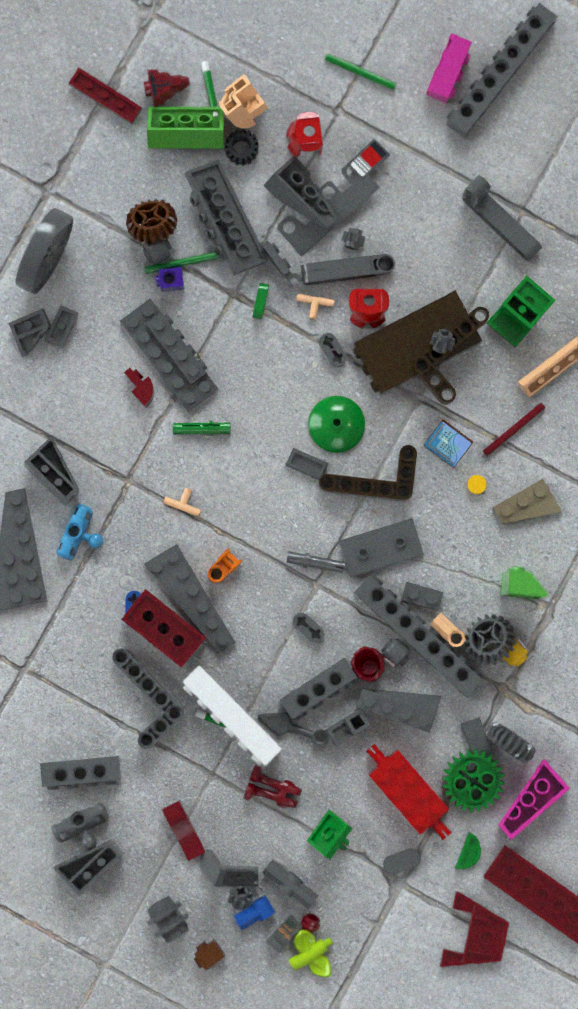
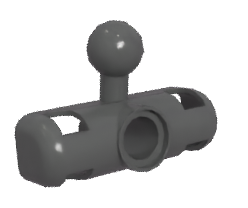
(69, 825)

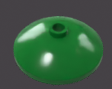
(332, 437)

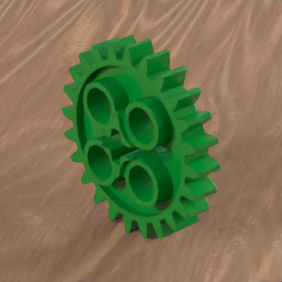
(463, 794)

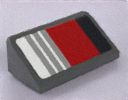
(368, 159)

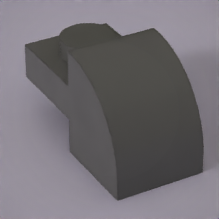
(347, 727)

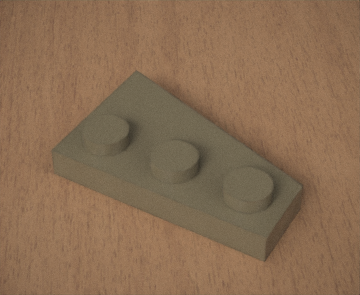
(527, 504)

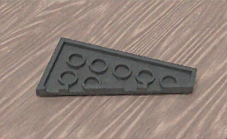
(19, 559)

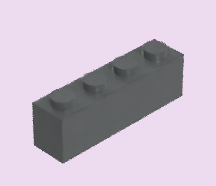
(404, 707)

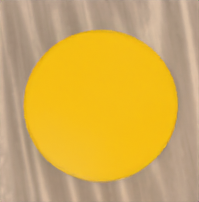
(476, 484)

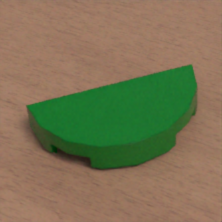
(470, 852)

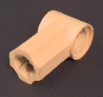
(446, 629)

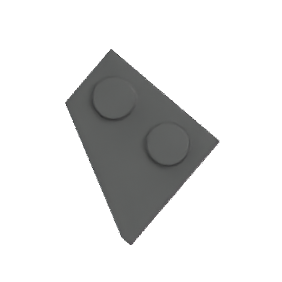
(30, 330)

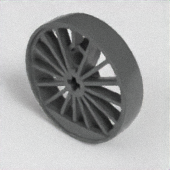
(44, 251)

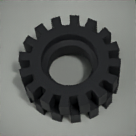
(241, 136)

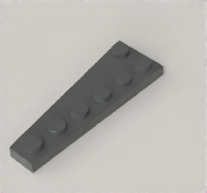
(182, 584)

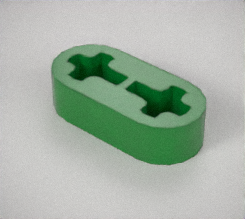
(260, 301)

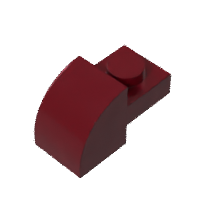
(144, 389)

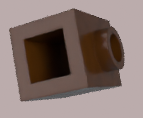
(208, 954)

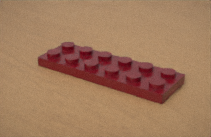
(535, 891)

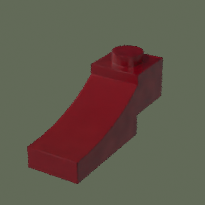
(183, 830)

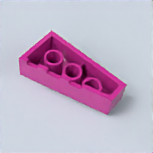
(537, 795)

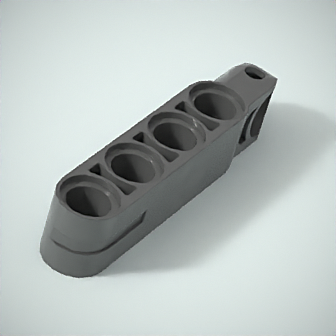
(346, 269)

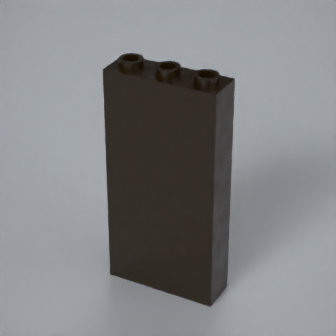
(393, 349)

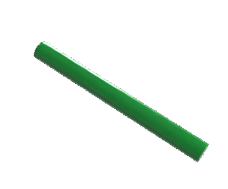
(360, 71)
(181, 262)

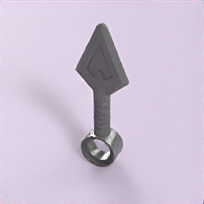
(281, 724)

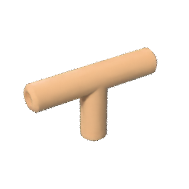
(315, 302)
(182, 505)

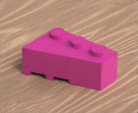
(449, 68)

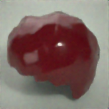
(368, 664)

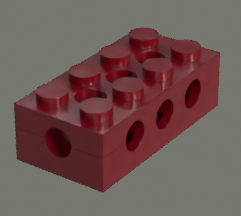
(150, 632)

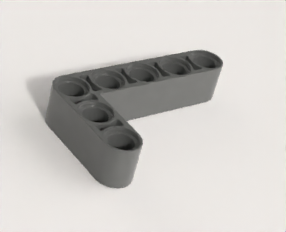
(479, 200)
(151, 695)

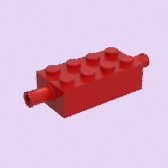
(408, 791)

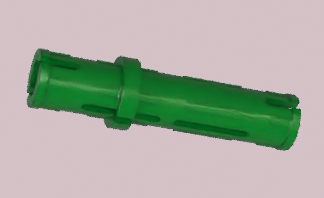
(202, 428)

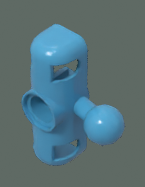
(79, 521)

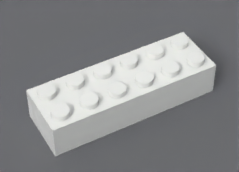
(235, 719)

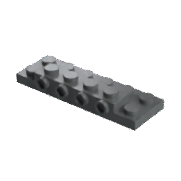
(224, 218)
(169, 354)

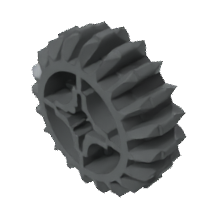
(494, 625)
(510, 742)

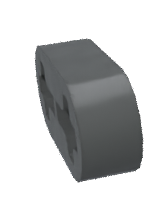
(329, 352)
(305, 631)

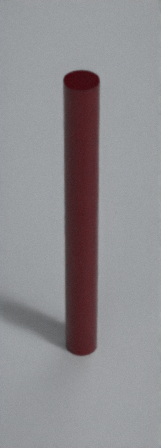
(512, 430)

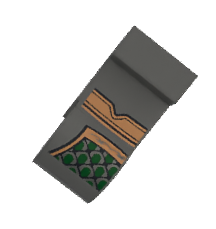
(284, 933)

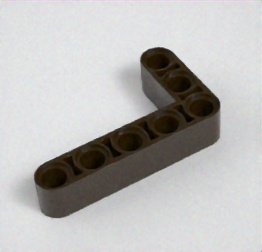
(431, 362)
(374, 483)

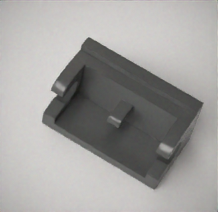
(241, 876)

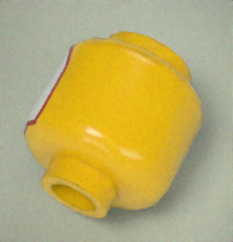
(519, 654)

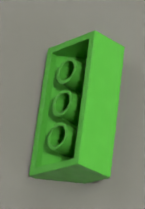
(185, 127)
(521, 584)

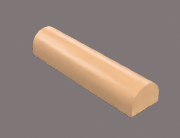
(550, 368)

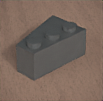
(51, 470)
(88, 866)

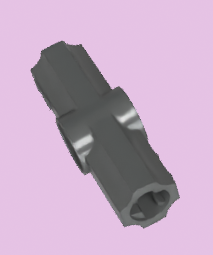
(290, 884)

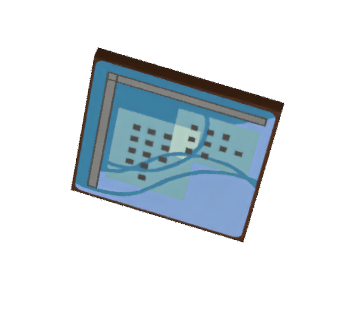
(448, 443)

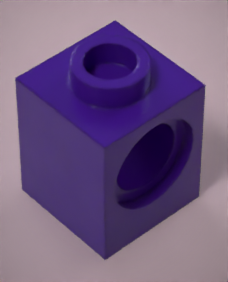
(178, 283)

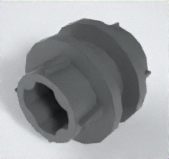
(167, 918)

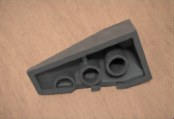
(295, 189)

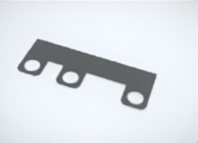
(341, 203)

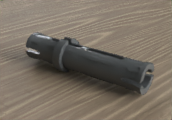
(315, 562)

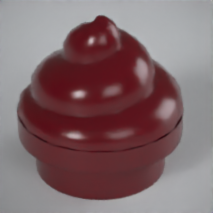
(310, 922)

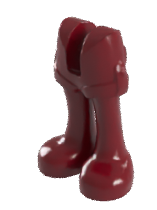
(282, 787)

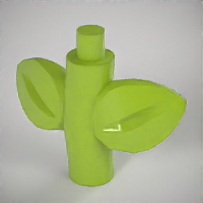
(311, 954)

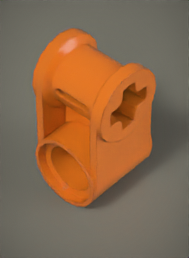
(224, 566)

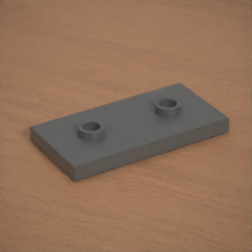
(381, 547)

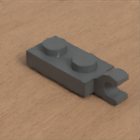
(281, 264)

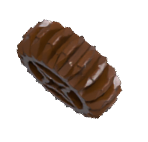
(152, 225)

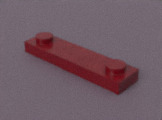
(105, 95)

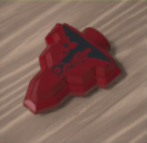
(162, 86)

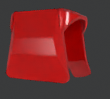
(301, 142)
(366, 314)

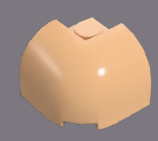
(242, 103)

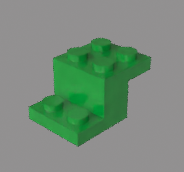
(520, 311)

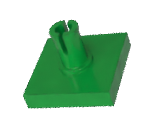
(330, 835)

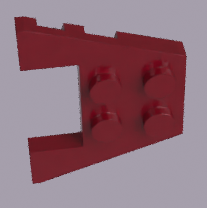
(484, 937)

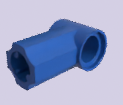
(258, 910)

